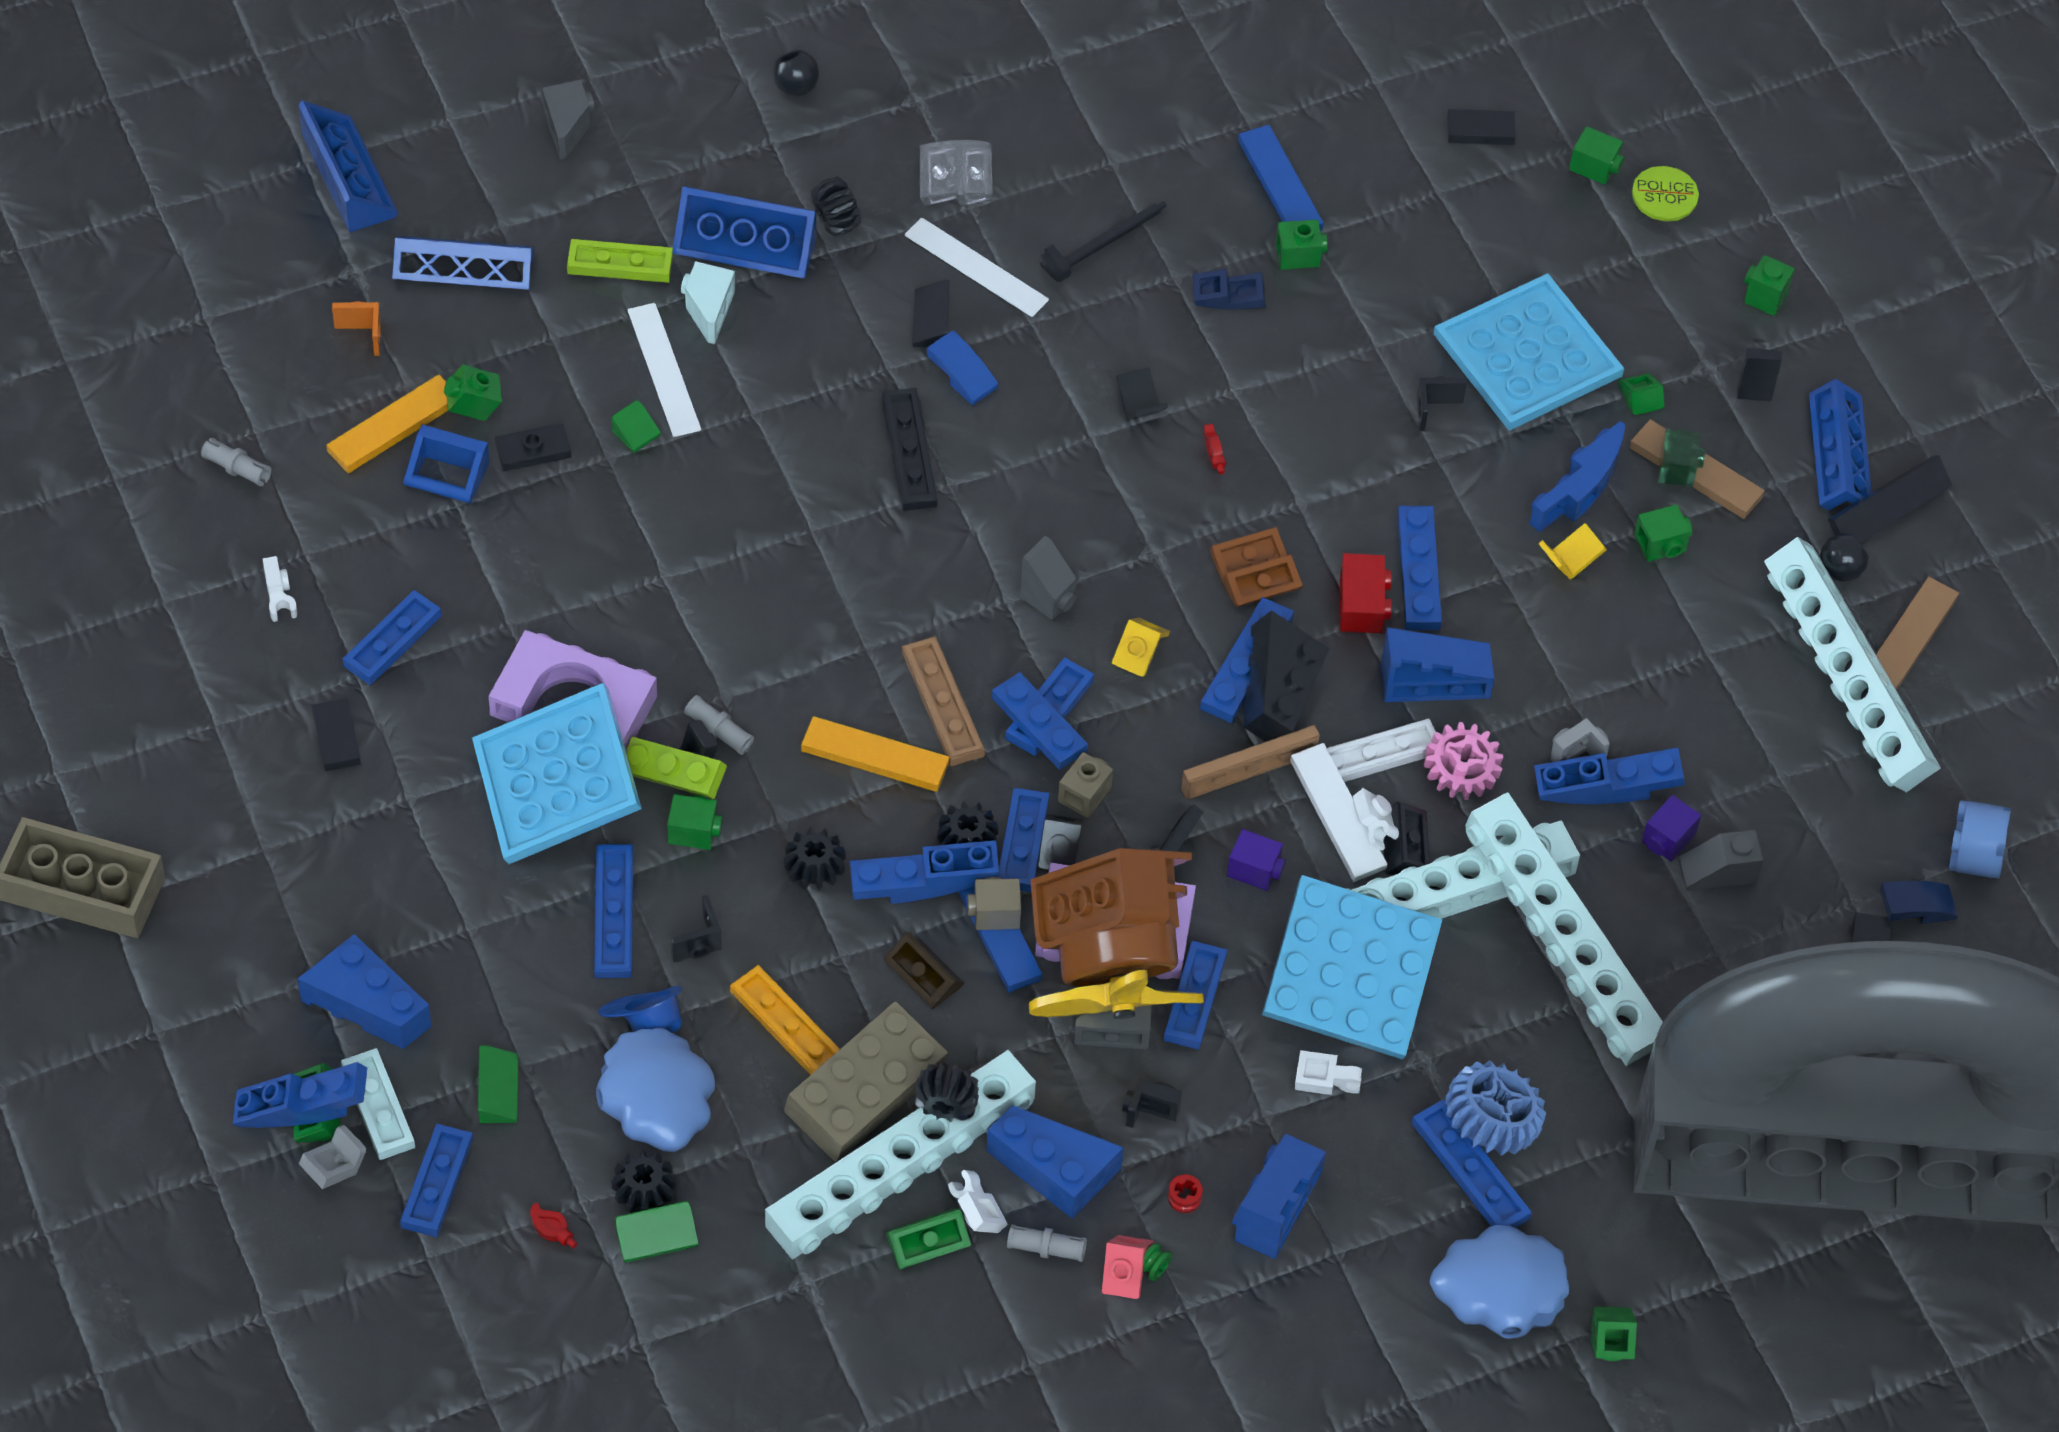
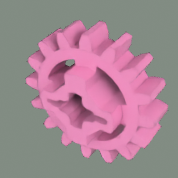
(1475, 774)

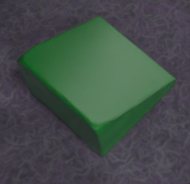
(1642, 393)
(634, 426)

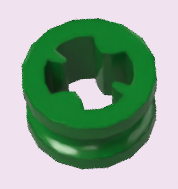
(1156, 1261)

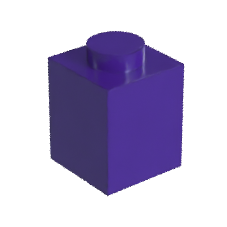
(1671, 828)
(1256, 860)

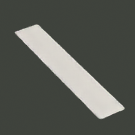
(976, 267)
(664, 370)

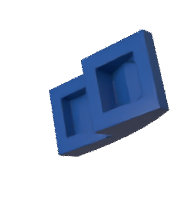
(966, 370)

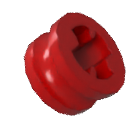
(1192, 1201)

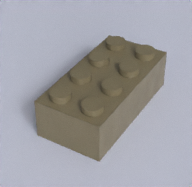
(80, 877)
(863, 1082)

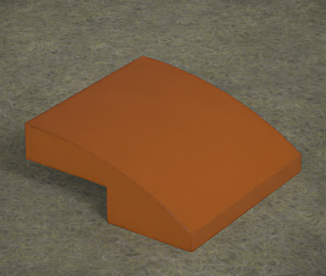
(1255, 567)

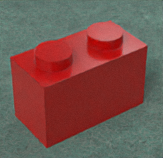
(1363, 593)

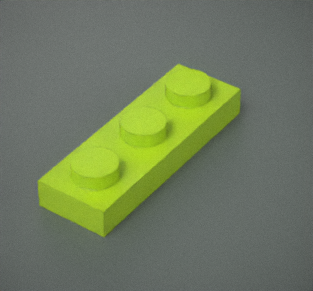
(620, 260)
(675, 767)

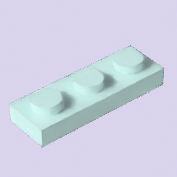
(381, 1108)

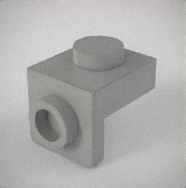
(1578, 739)
(334, 1160)

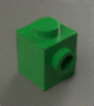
(1597, 156)
(1300, 244)
(1768, 284)
(473, 392)
(1663, 533)
(693, 822)
(1613, 1333)

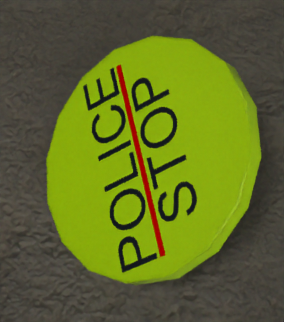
(1665, 193)

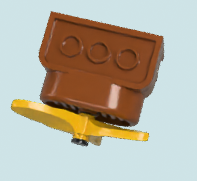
(1112, 931)

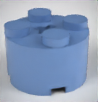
(1979, 839)

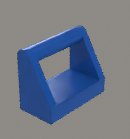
(450, 449)

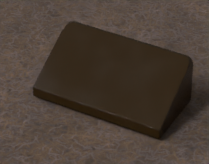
(923, 970)

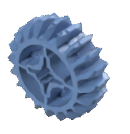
(1495, 1108)

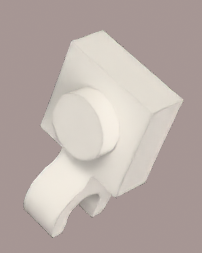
(277, 582)
(1376, 815)
(1320, 1072)
(979, 1207)

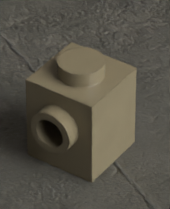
(1085, 784)
(995, 904)

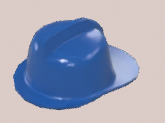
(647, 1010)

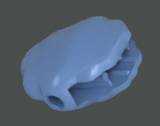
(656, 1088)
(1503, 1281)

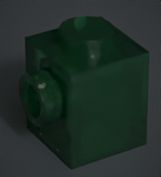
(1680, 457)

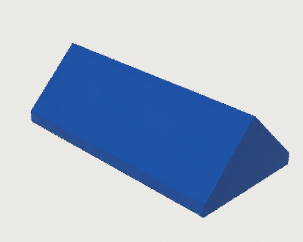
(345, 167)
(745, 232)

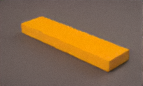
(390, 425)
(875, 754)
(783, 1019)

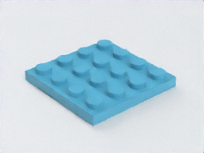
(1528, 351)
(556, 773)
(1352, 967)

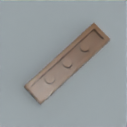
(1712, 480)
(1915, 629)
(943, 701)
(1246, 763)

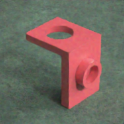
(1124, 1266)

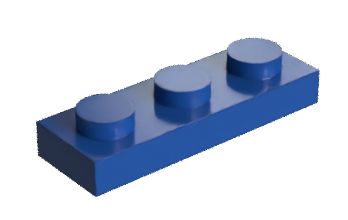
(392, 637)
(1062, 691)
(1039, 721)
(1023, 836)
(1200, 975)
(436, 1180)

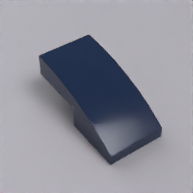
(1219, 291)
(1918, 899)

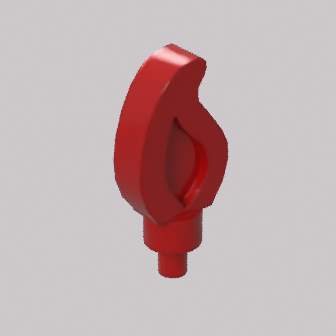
(1214, 448)
(551, 1226)

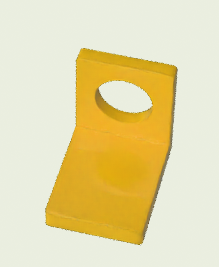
(1575, 551)
(1138, 646)

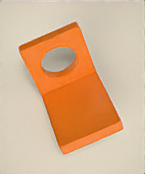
(359, 316)

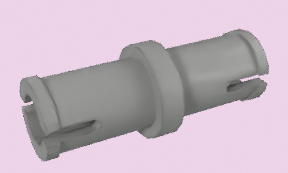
(236, 462)
(719, 724)
(1046, 1243)

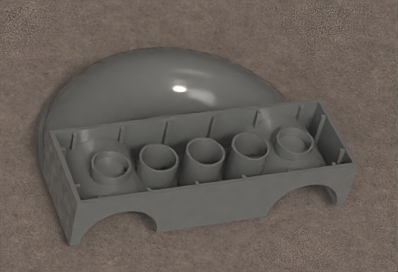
(1770, 1100)

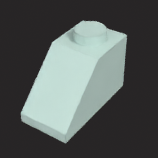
(708, 297)

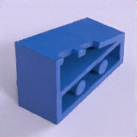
(1434, 667)
(366, 991)
(1053, 1157)
(1278, 1195)

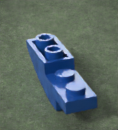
(1584, 483)
(1606, 781)
(925, 876)
(300, 1101)

